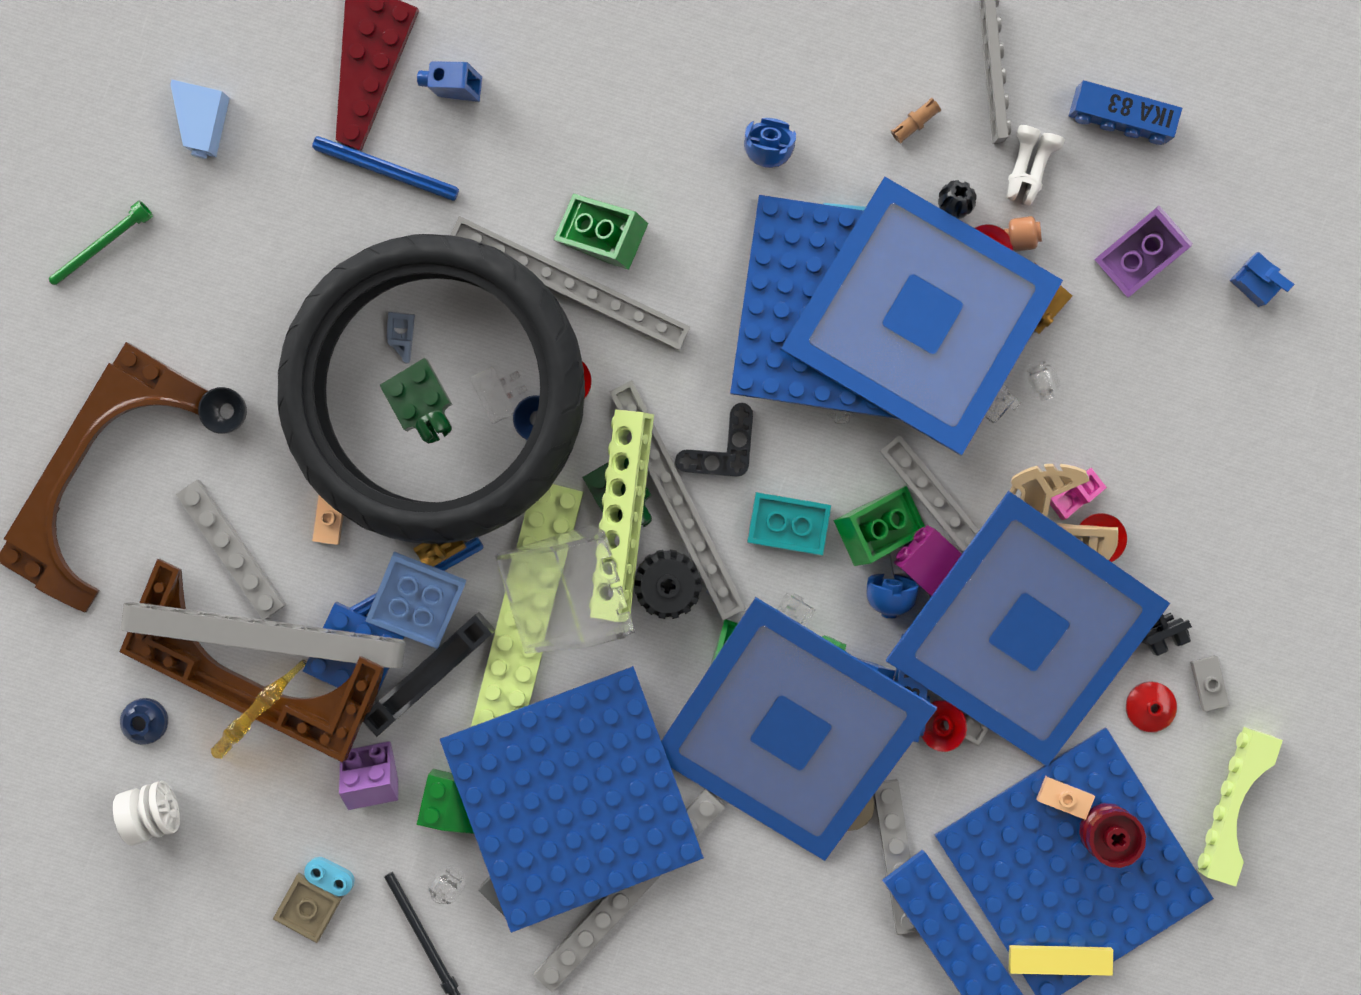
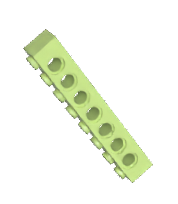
(632, 502)

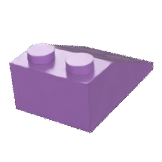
(1143, 251)

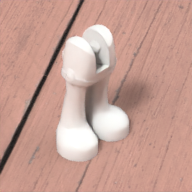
(1047, 144)

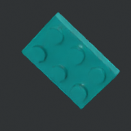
(789, 523)

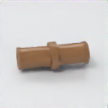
(915, 120)

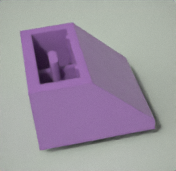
(368, 776)

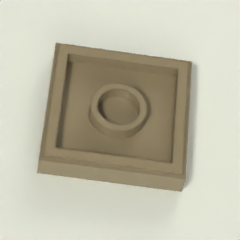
(307, 908)

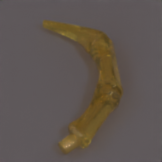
(240, 726)

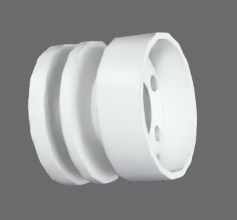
(146, 813)

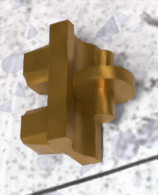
(436, 553)

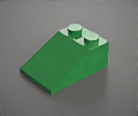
(601, 230)
(879, 526)
(442, 805)

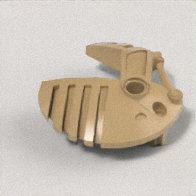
(1040, 486)

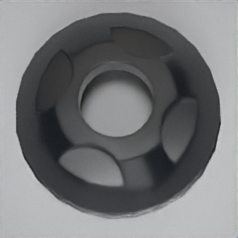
(210, 408)

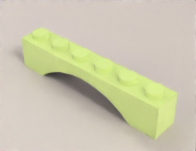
(1253, 756)

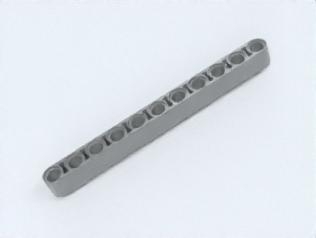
(261, 634)

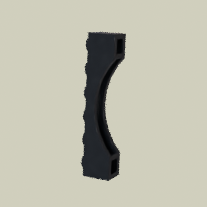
(428, 673)

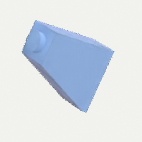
(200, 117)

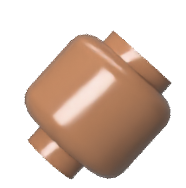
(1024, 233)

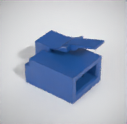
(1260, 280)

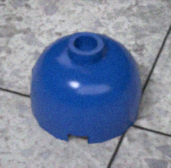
(769, 142)
(891, 596)

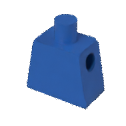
(452, 80)

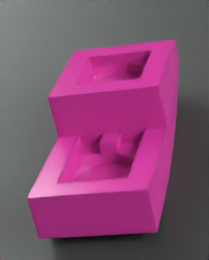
(1071, 500)

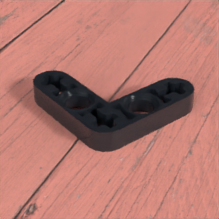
(724, 458)

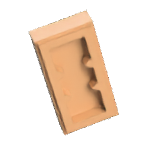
(327, 523)
(1065, 797)

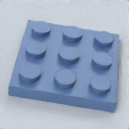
(415, 600)

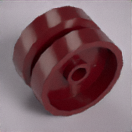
(1113, 835)

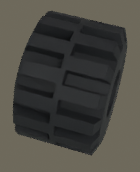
(659, 568)

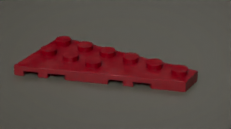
(370, 53)

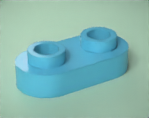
(329, 874)

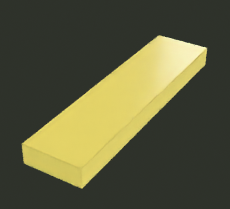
(1060, 960)

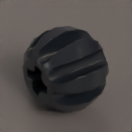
(957, 198)

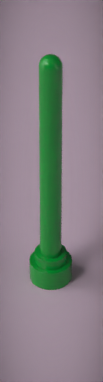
(138, 213)

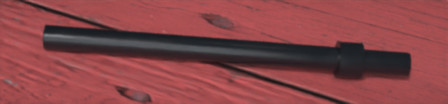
(448, 983)

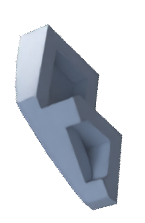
(401, 342)

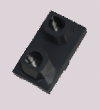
(1176, 629)

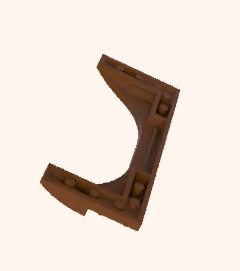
(32, 540)
(321, 722)

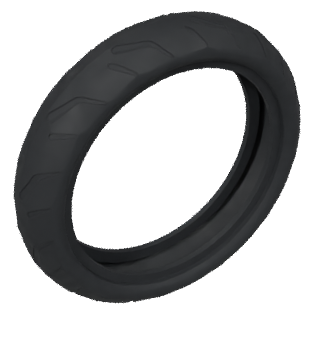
(307, 360)

